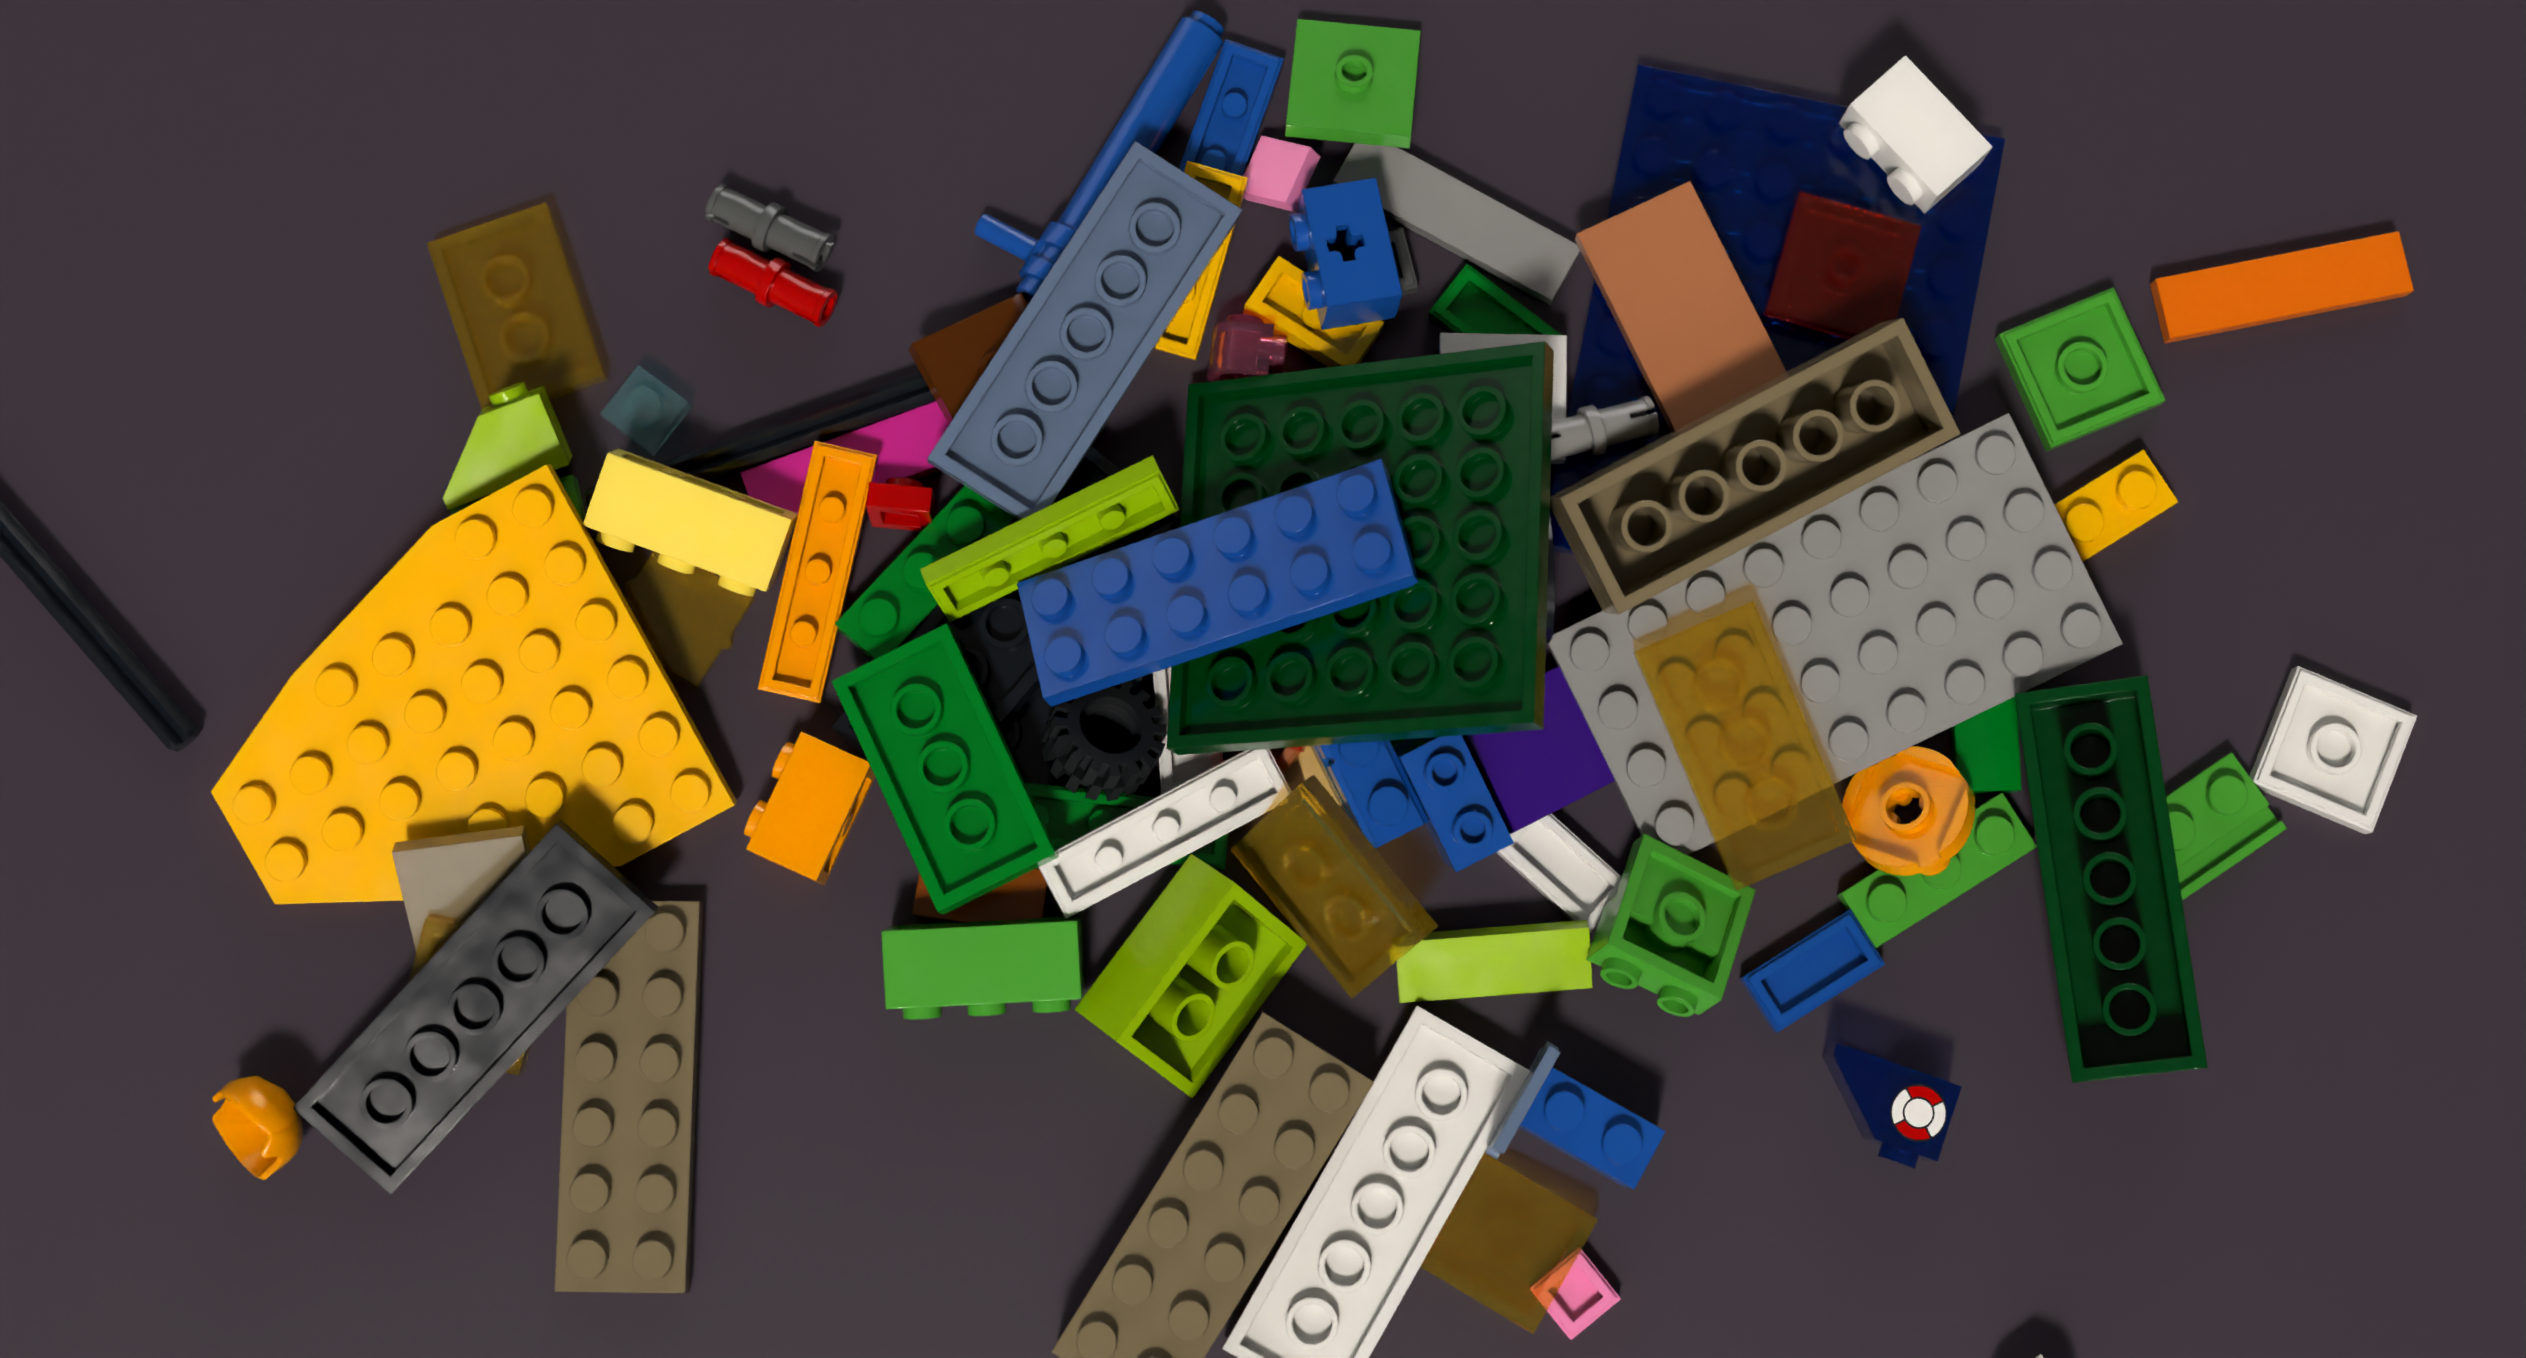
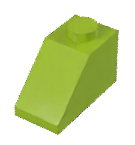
(507, 444)

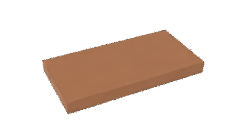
(1680, 305)

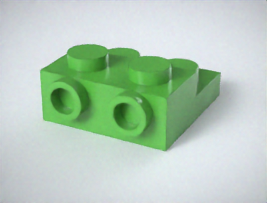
(1671, 928)

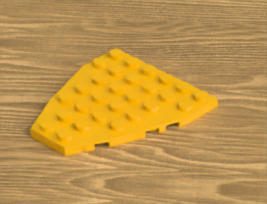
(471, 697)

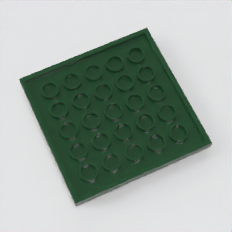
(1473, 494)

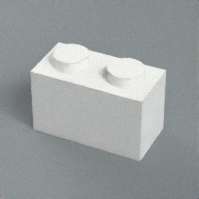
(1913, 135)

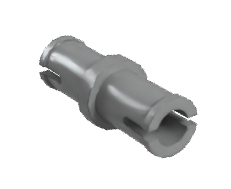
(1597, 429)

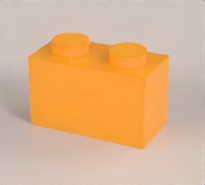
(809, 807)

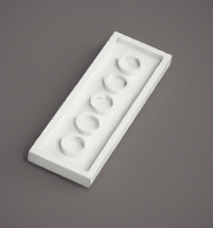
(1380, 1197)

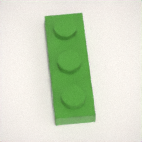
(1892, 903)

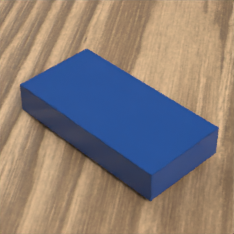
(1812, 971)

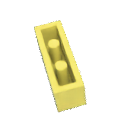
(689, 522)

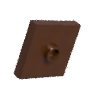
(961, 352)

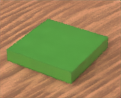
(2079, 369)

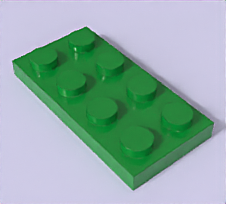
(945, 769)

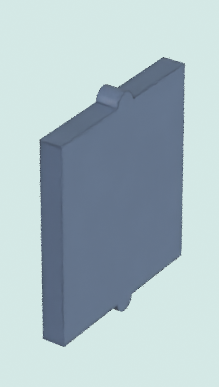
(1538, 1073)

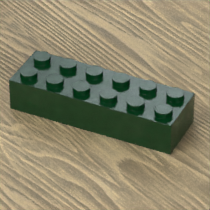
(2110, 880)

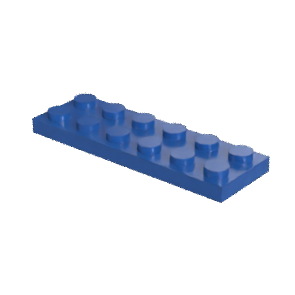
(1217, 583)

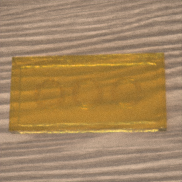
(1744, 745)

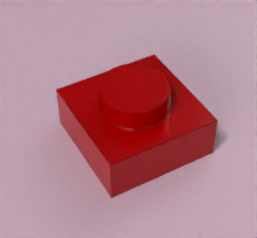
(900, 504)

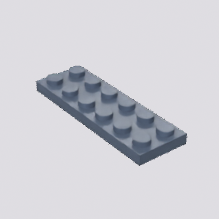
(1085, 335)

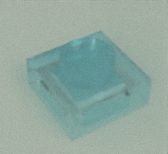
(646, 410)

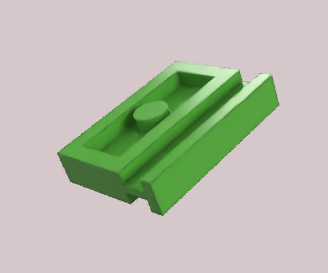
(2217, 822)

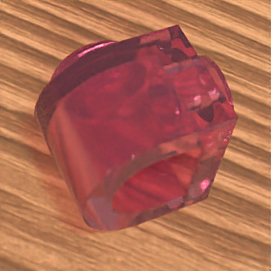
(1245, 348)

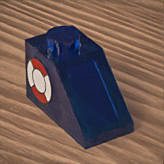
(1893, 1104)

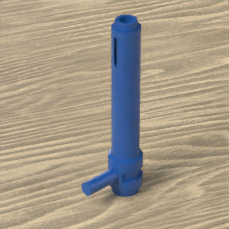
(1145, 120)

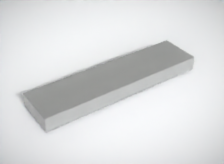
(1464, 220)

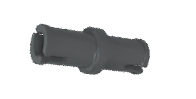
(769, 227)

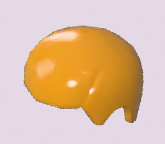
(258, 1124)

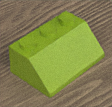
(1191, 975)

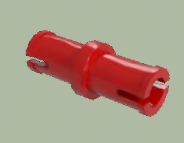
(773, 282)

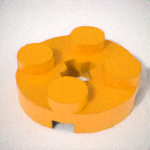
(1924, 843)

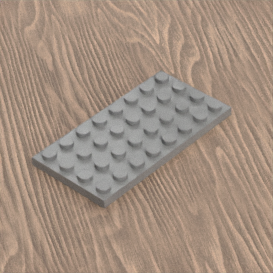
(1883, 610)

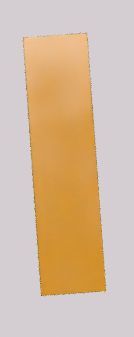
(817, 572)

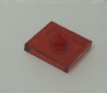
(1841, 267)

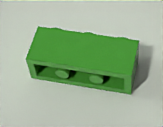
(983, 966)

